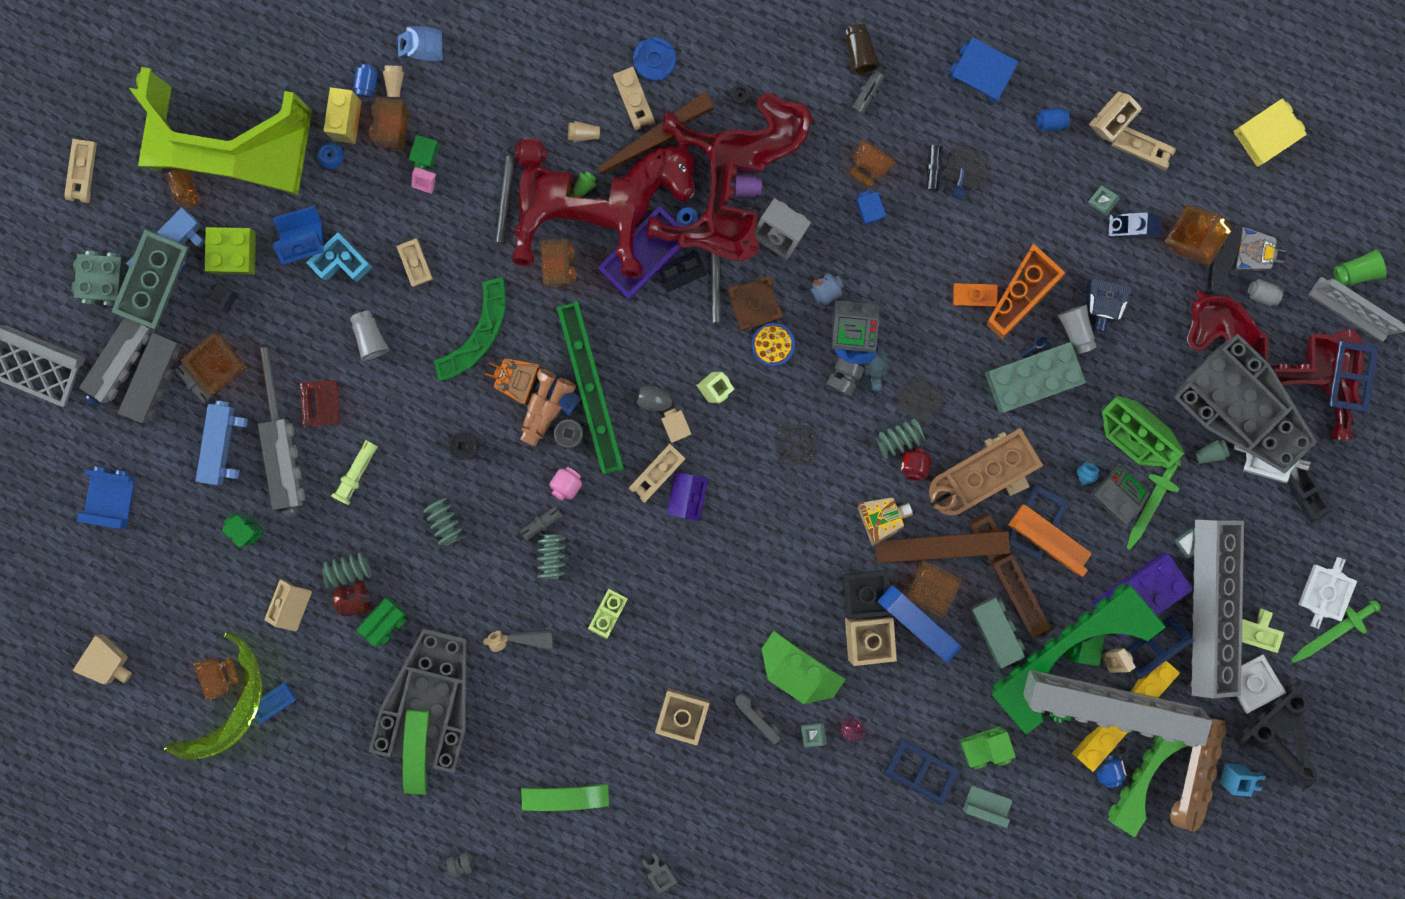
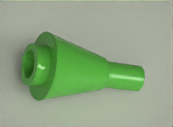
(584, 184)

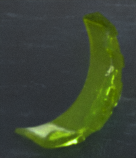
(240, 718)

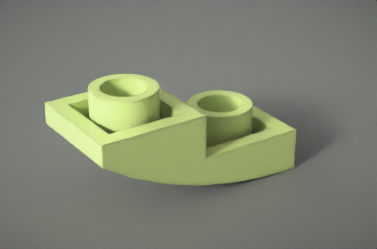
(607, 614)

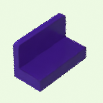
(687, 496)

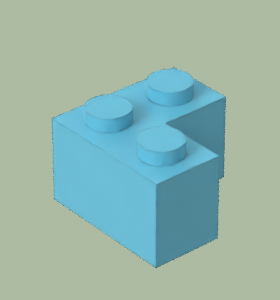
(339, 254)

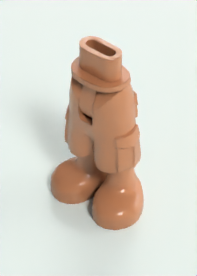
(544, 410)

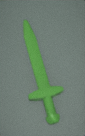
(1163, 484)
(1353, 620)

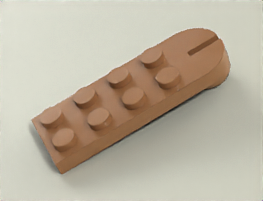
(984, 473)
(1201, 773)

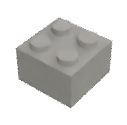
(781, 228)

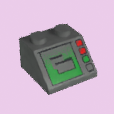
(855, 326)
(1120, 494)

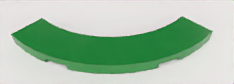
(483, 336)

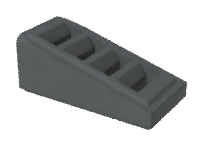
(538, 639)

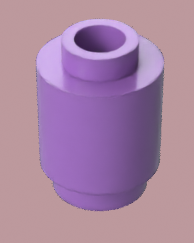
(746, 186)

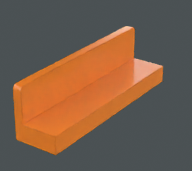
(1050, 540)

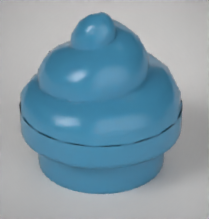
(1087, 473)

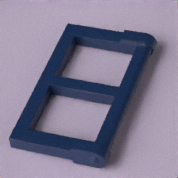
(1373, 350)
(1063, 504)
(1163, 656)
(915, 785)

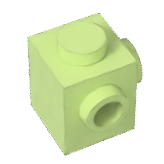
(715, 387)

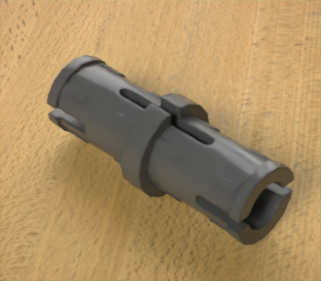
(868, 92)
(193, 384)
(541, 523)

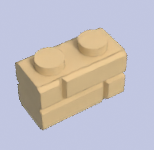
(1115, 116)

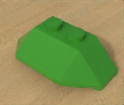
(1140, 433)
(798, 671)

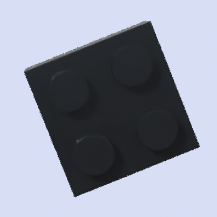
(862, 593)

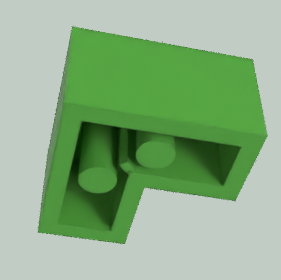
(988, 746)

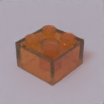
(389, 123)
(1198, 235)
(557, 263)
(214, 363)
(932, 588)

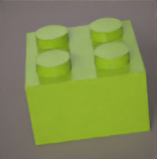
(230, 251)

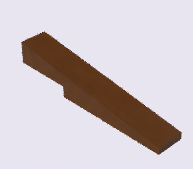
(655, 137)
(943, 546)
(1013, 582)

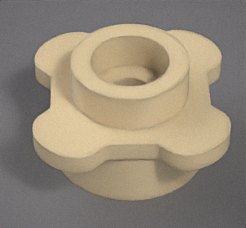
(496, 641)

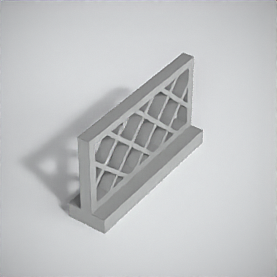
(1355, 309)
(45, 350)

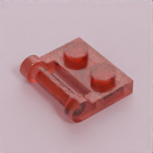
(326, 402)

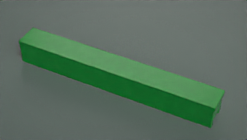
(590, 388)

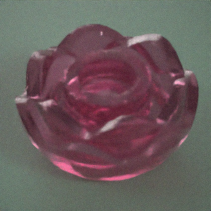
(852, 729)

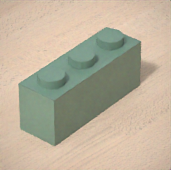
(998, 632)

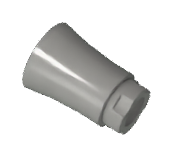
(1078, 328)
(368, 336)

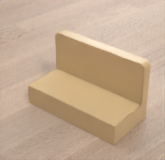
(287, 606)

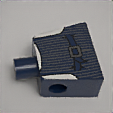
(1106, 302)

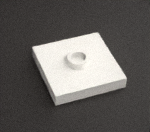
(1258, 684)

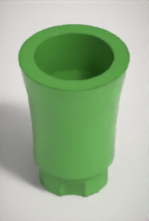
(1361, 269)

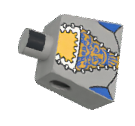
(1257, 252)

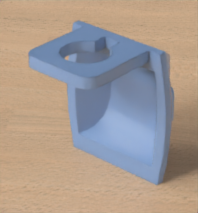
(421, 43)

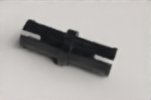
(934, 167)

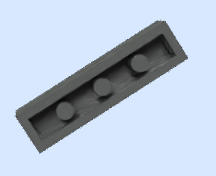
(150, 379)

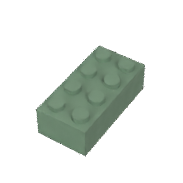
(150, 278)
(1035, 377)

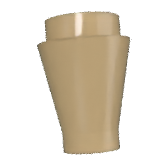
(393, 80)
(581, 131)

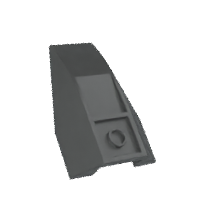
(1246, 405)
(432, 682)

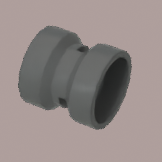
(460, 865)

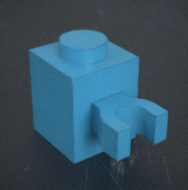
(1240, 780)

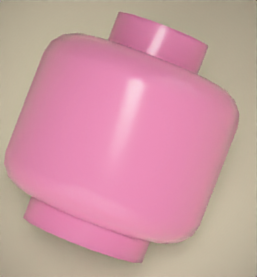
(565, 484)

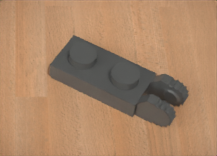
(756, 716)

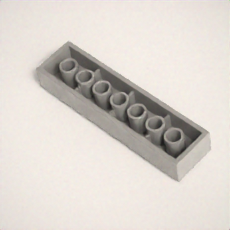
(1217, 608)
(1117, 708)

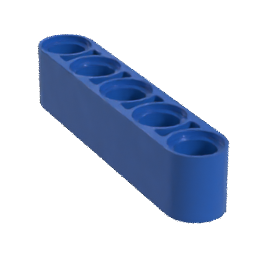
(919, 624)

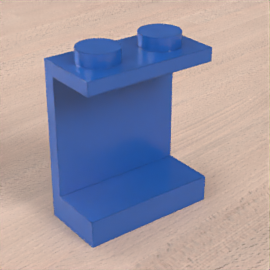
(983, 69)
(299, 235)
(108, 498)

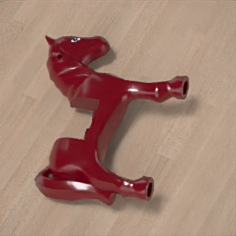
(742, 151)
(547, 196)
(1223, 316)

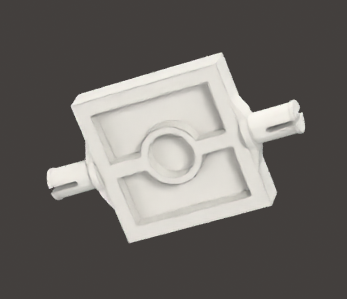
(1258, 467)
(1327, 592)

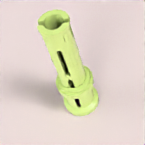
(350, 481)

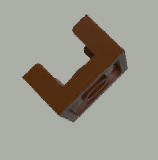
(754, 303)

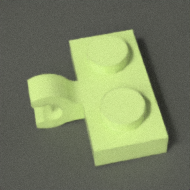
(1260, 634)

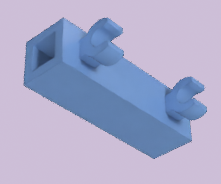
(181, 228)
(216, 444)

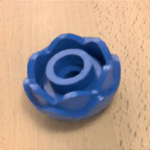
(336, 155)

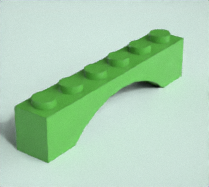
(1130, 810)

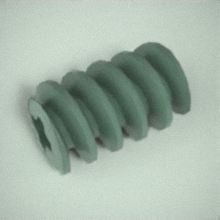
(900, 438)
(443, 522)
(551, 556)
(346, 571)

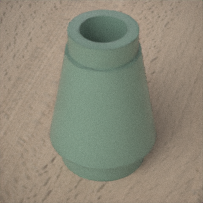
(1213, 452)

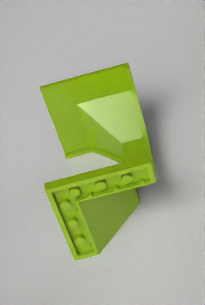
(264, 155)

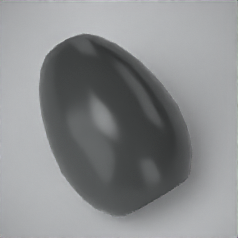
(653, 399)

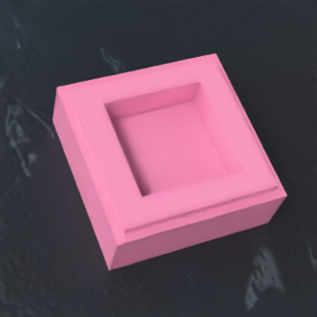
(423, 180)

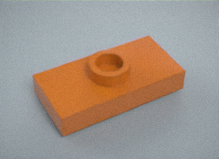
(975, 295)

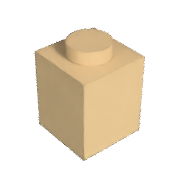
(675, 425)

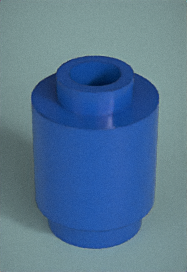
(365, 81)
(1053, 119)
(685, 214)

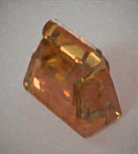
(871, 160)
(182, 188)
(212, 676)

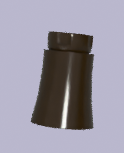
(861, 51)

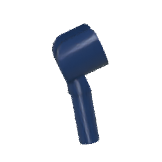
(960, 192)
(1037, 345)

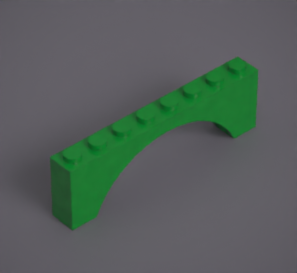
(1120, 614)

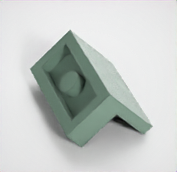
(988, 806)

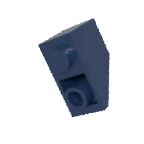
(1135, 225)

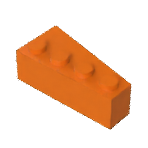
(1028, 287)

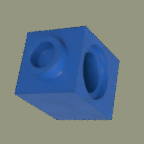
(870, 207)

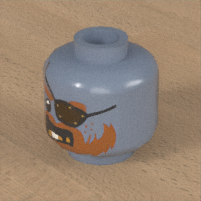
(827, 289)

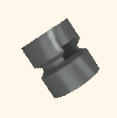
(845, 376)
(569, 433)

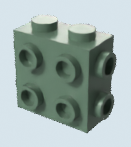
(98, 277)

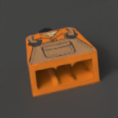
(514, 378)

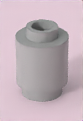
(1265, 292)

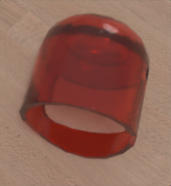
(351, 606)

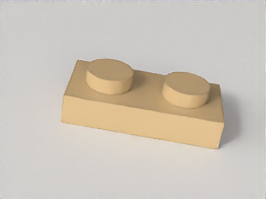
(414, 262)
(1118, 660)

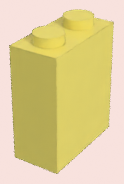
(342, 115)
(1270, 132)

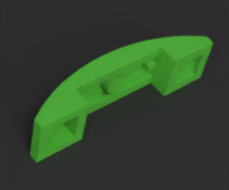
(415, 752)
(565, 798)

